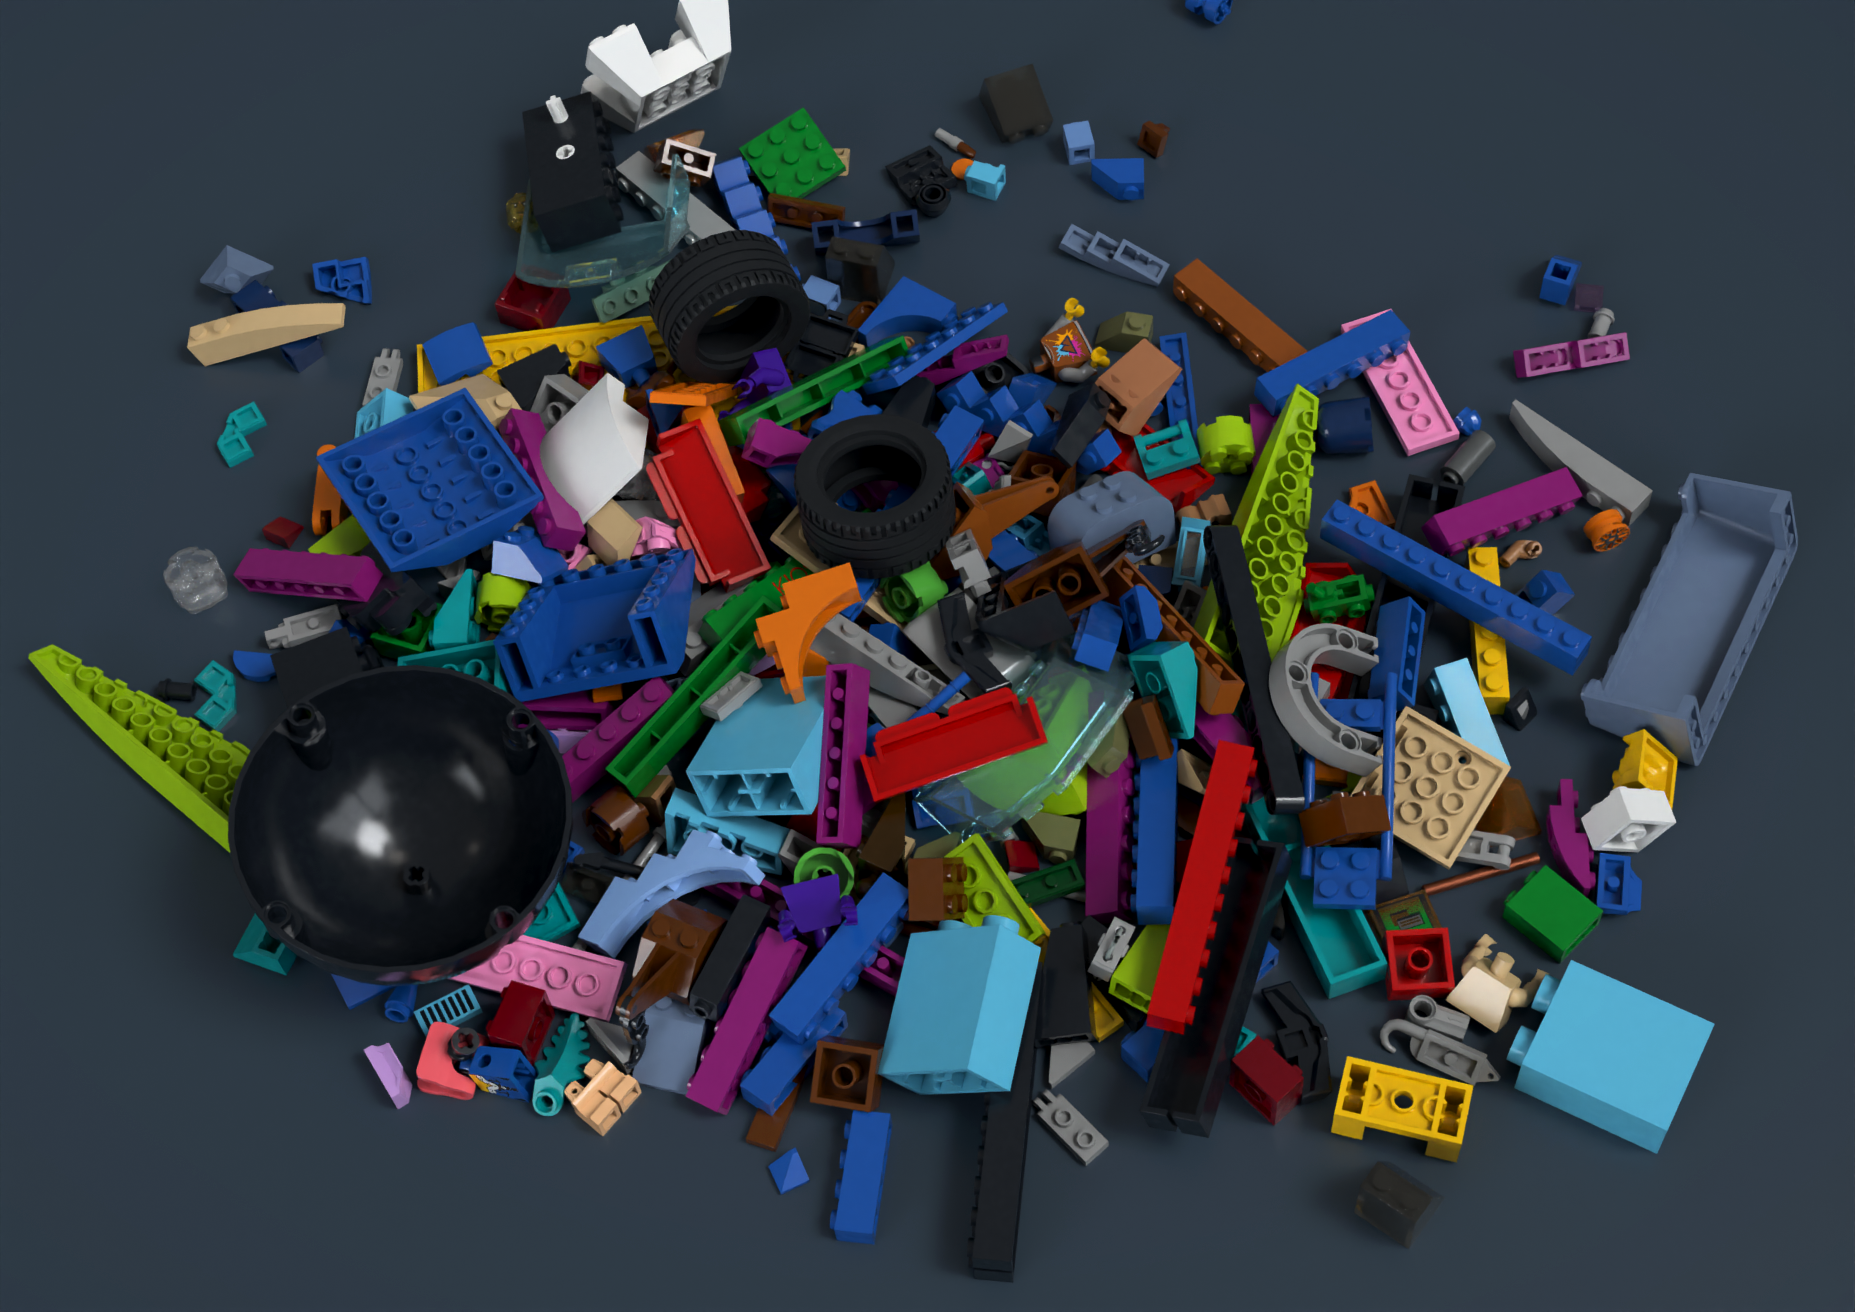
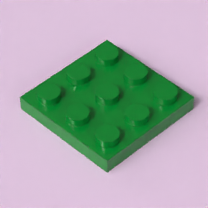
(792, 157)

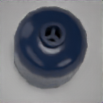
(1345, 426)

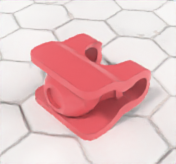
(436, 1067)

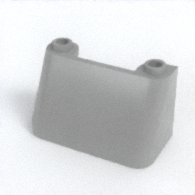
(928, 635)

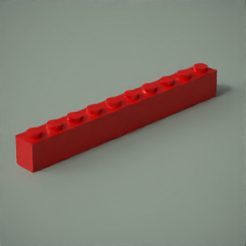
(1200, 888)

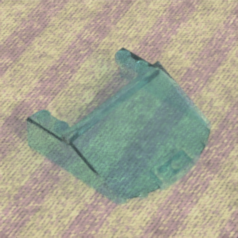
(609, 256)

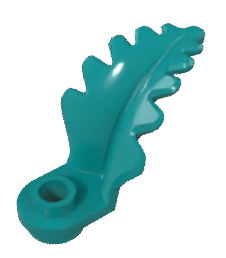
(561, 1066)

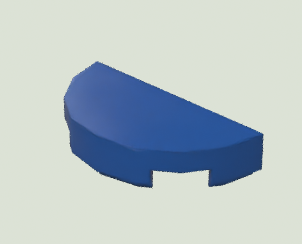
(254, 665)

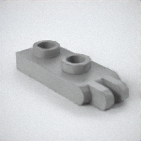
(384, 374)
(1070, 1127)

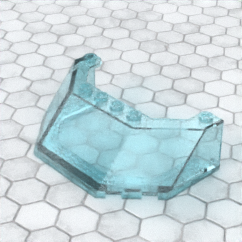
(1076, 712)

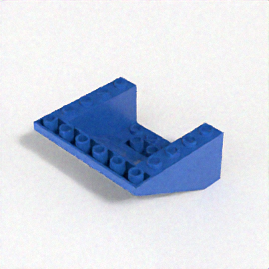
(599, 626)

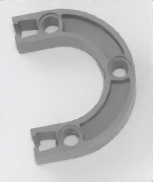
(1301, 710)

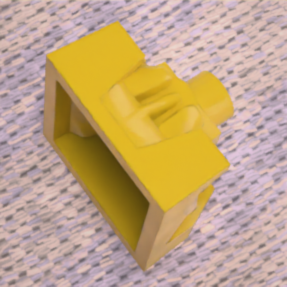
(1647, 765)

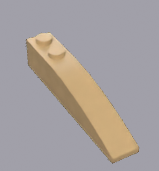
(262, 330)

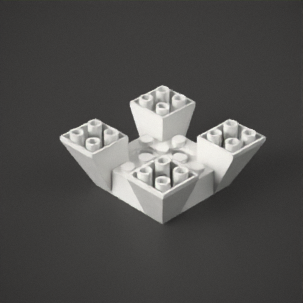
(645, 87)

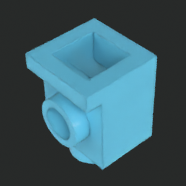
(985, 179)

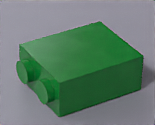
(1551, 913)

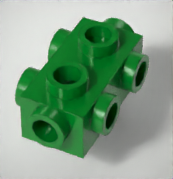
(1338, 598)

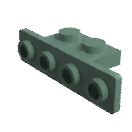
(625, 293)

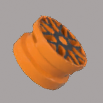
(1606, 530)

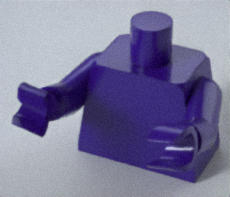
(760, 378)
(814, 908)

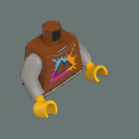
(1067, 351)

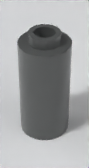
(1468, 458)

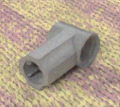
(1439, 1018)

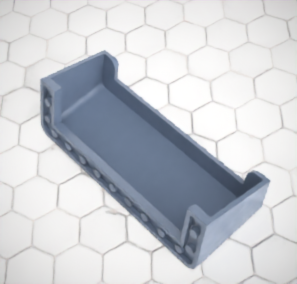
(1697, 616)

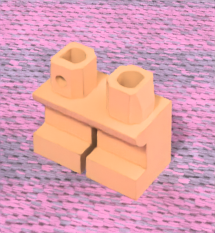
(603, 1096)

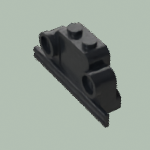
(390, 602)

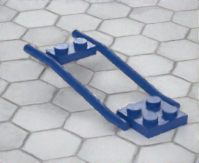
(1350, 875)

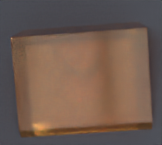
(1510, 812)

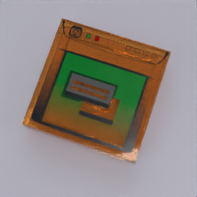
(1404, 913)

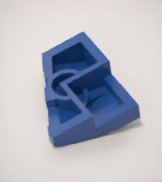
(345, 279)

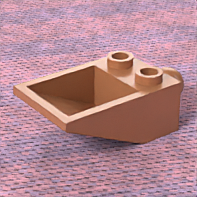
(1138, 384)

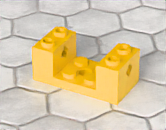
(1436, 1111)

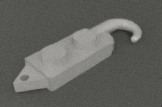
(1442, 1052)

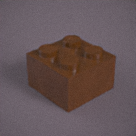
(1035, 465)
(1344, 819)
(937, 888)
(847, 1073)

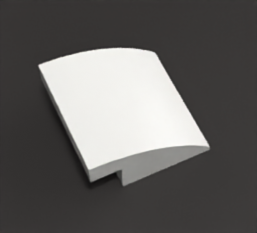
(595, 448)

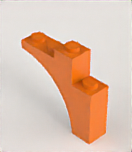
(807, 608)

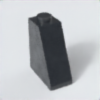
(526, 375)

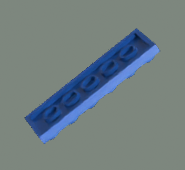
(935, 347)

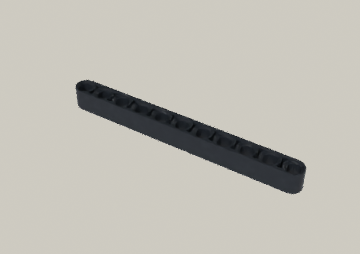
(1252, 664)

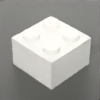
(1628, 819)

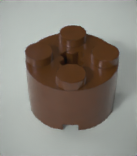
(617, 820)

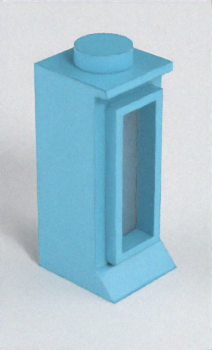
(1190, 553)

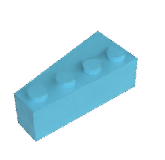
(1462, 707)
(738, 833)

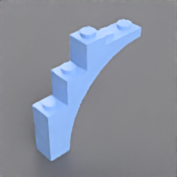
(632, 901)

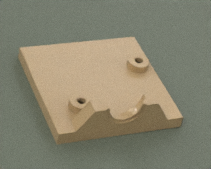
(1434, 793)

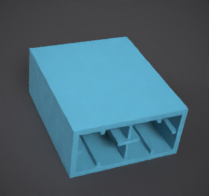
(763, 755)
(960, 1008)
(1609, 1054)

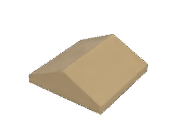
(613, 533)
(1193, 771)

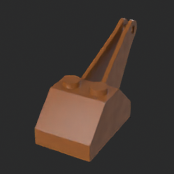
(991, 514)

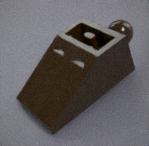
(884, 848)

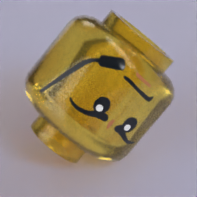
(515, 211)

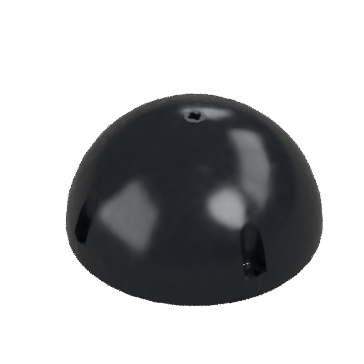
(399, 788)

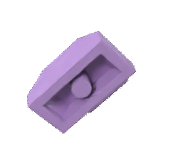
(391, 1073)

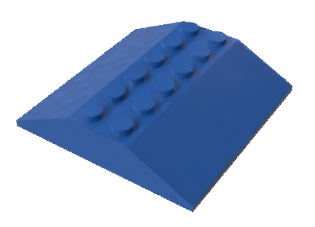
(432, 484)

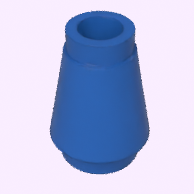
(401, 1003)

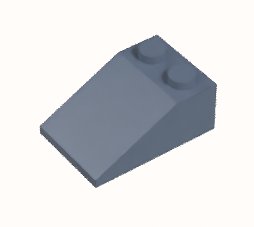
(672, 1046)

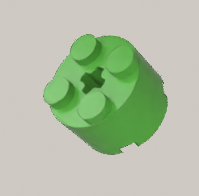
(912, 592)
(828, 860)

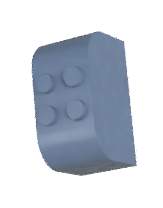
(1109, 508)

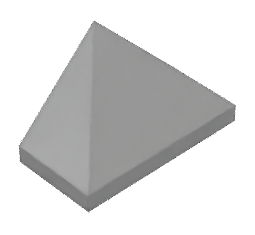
(1011, 443)
(612, 1040)

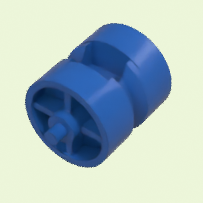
(1214, 10)

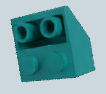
(263, 950)

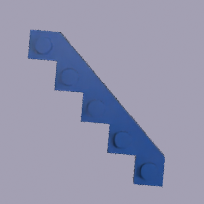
(743, 200)
(999, 407)

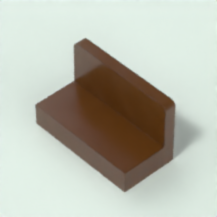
(1148, 728)

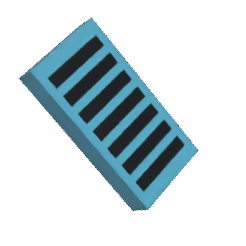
(450, 1009)

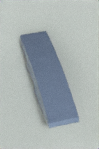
(1117, 258)

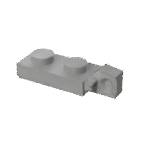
(303, 627)

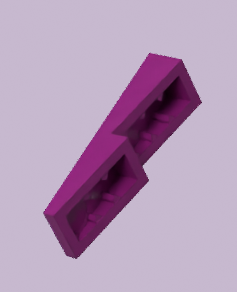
(1571, 355)
(966, 358)

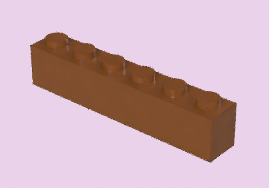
(1234, 317)

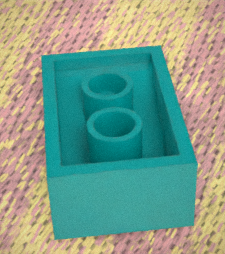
(456, 620)
(1172, 675)

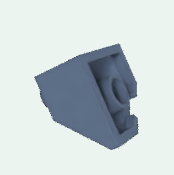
(234, 271)

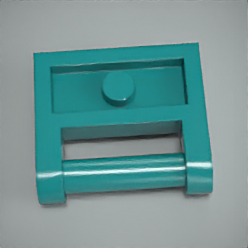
(1169, 456)

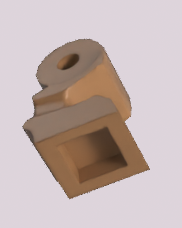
(1212, 509)

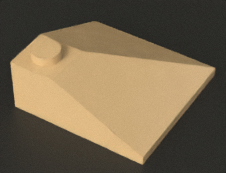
(489, 395)

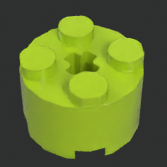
(1226, 445)
(497, 599)

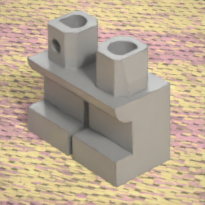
(969, 561)

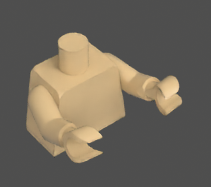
(1489, 988)

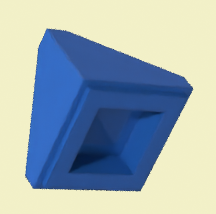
(789, 1171)

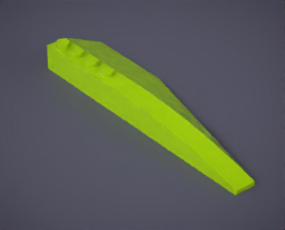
(1273, 528)
(168, 751)

